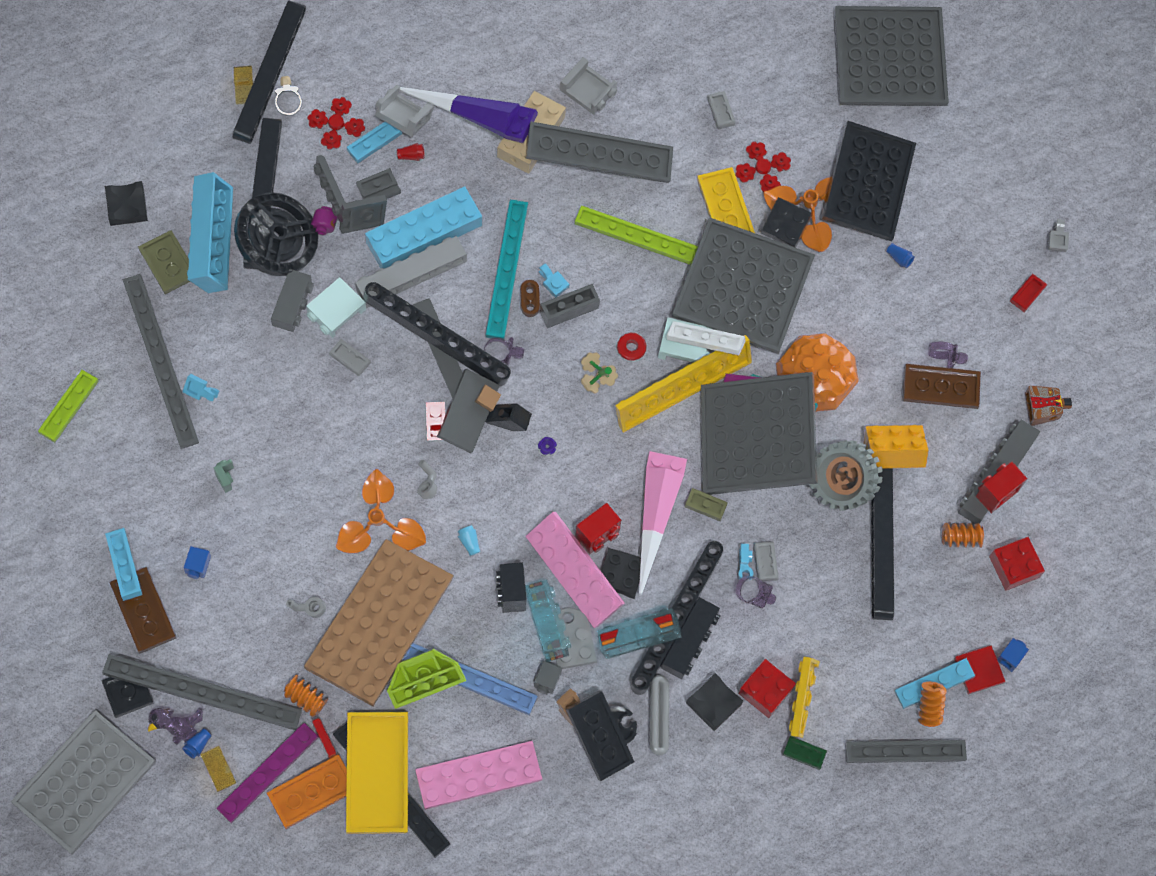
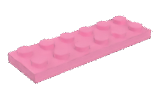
(575, 569)
(478, 775)

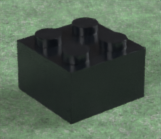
(786, 222)
(512, 587)

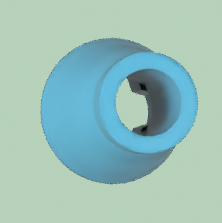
(469, 539)

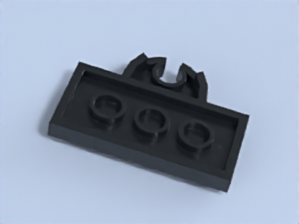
(603, 734)

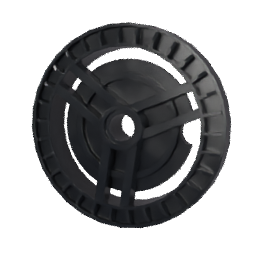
(264, 248)

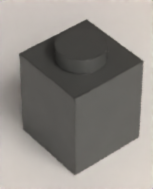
(547, 678)

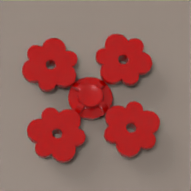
(336, 122)
(762, 166)

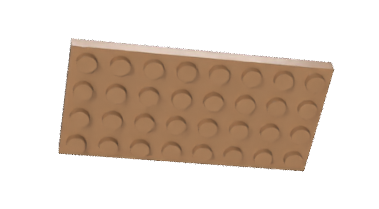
(379, 622)

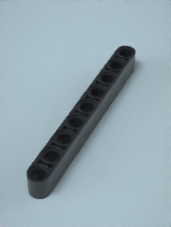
(269, 72)
(266, 163)
(433, 325)
(883, 548)
(681, 609)

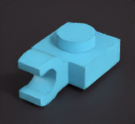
(554, 282)
(197, 388)
(745, 557)

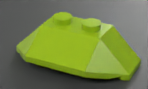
(423, 677)

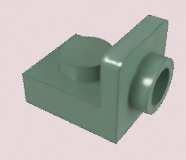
(222, 474)

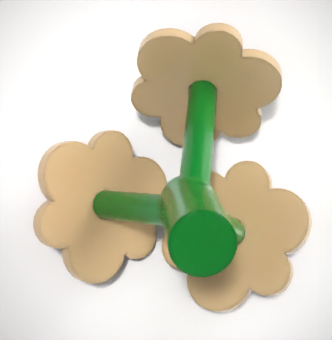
(605, 374)

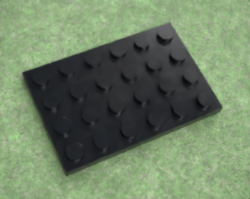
(869, 181)

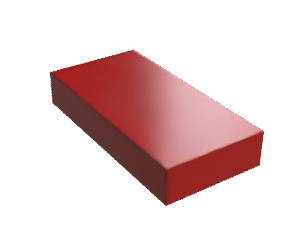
(1028, 293)
(327, 745)

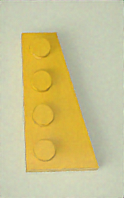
(804, 696)

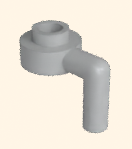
(427, 488)
(309, 606)

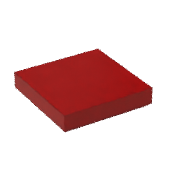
(985, 668)

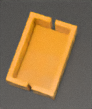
(897, 445)

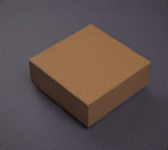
(488, 398)

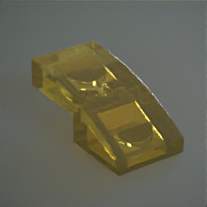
(243, 82)
(218, 768)

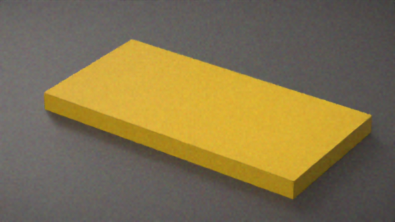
(377, 773)

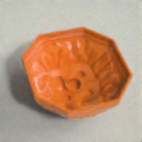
(829, 361)

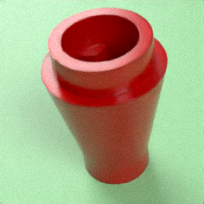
(411, 152)

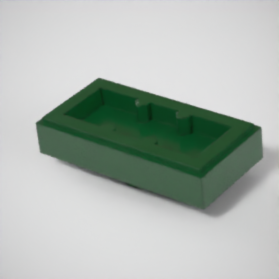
(804, 753)

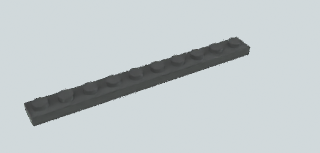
(160, 361)
(202, 692)

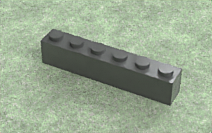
(1011, 450)

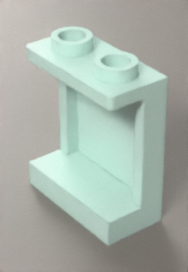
(335, 307)
(680, 350)

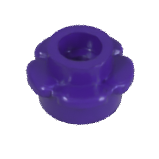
(547, 441)

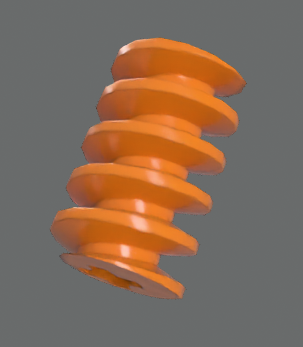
(963, 534)
(304, 696)
(932, 704)

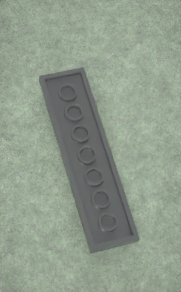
(599, 152)

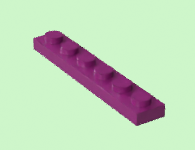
(267, 773)

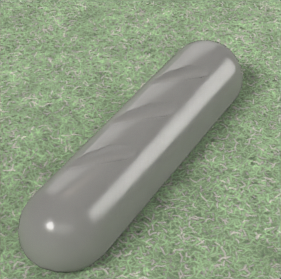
(659, 715)

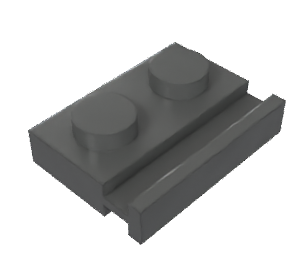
(379, 184)

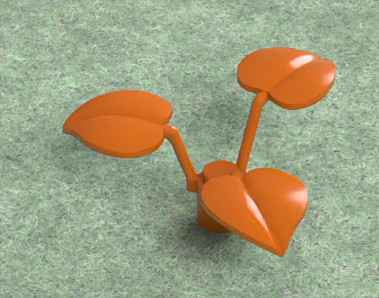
(817, 235)
(353, 536)

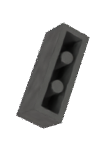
(292, 301)
(569, 306)

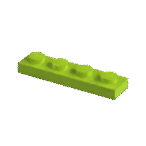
(68, 406)

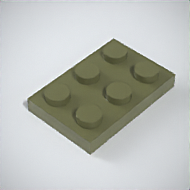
(166, 261)

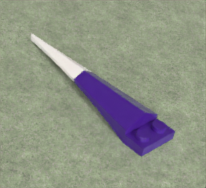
(500, 117)

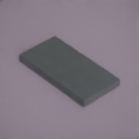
(465, 416)

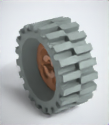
(833, 485)

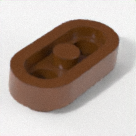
(530, 299)

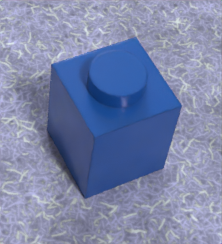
(197, 562)
(1013, 654)

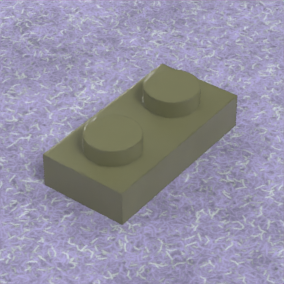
(706, 504)

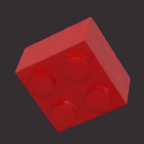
(1000, 486)
(598, 529)
(1016, 563)
(767, 688)

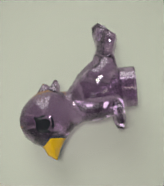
(180, 726)

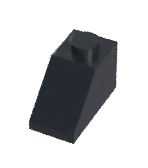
(509, 417)

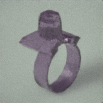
(516, 352)
(951, 353)
(764, 595)

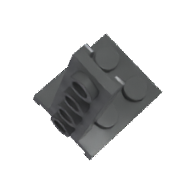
(351, 215)

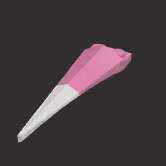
(662, 484)

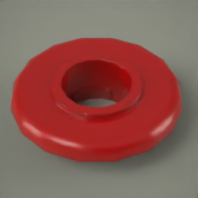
(633, 338)

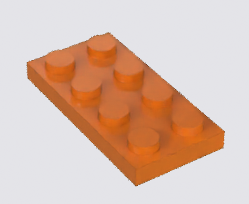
(310, 792)

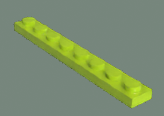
(636, 235)

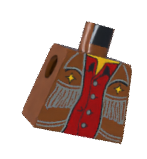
(1045, 404)

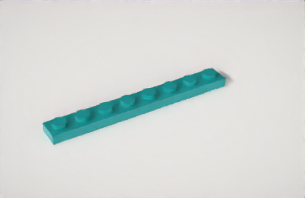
(507, 269)

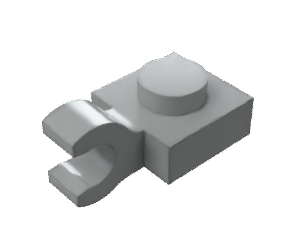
(1058, 238)

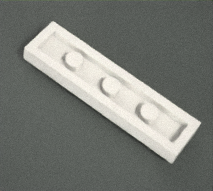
(706, 338)

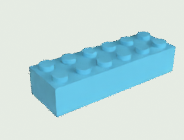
(425, 226)
(210, 233)

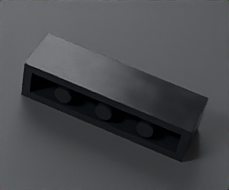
(693, 634)

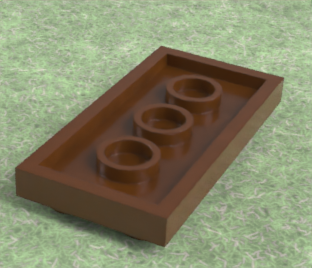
(941, 386)
(145, 614)

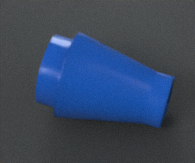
(900, 255)
(196, 744)

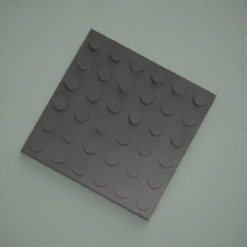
(891, 56)
(743, 285)
(758, 434)

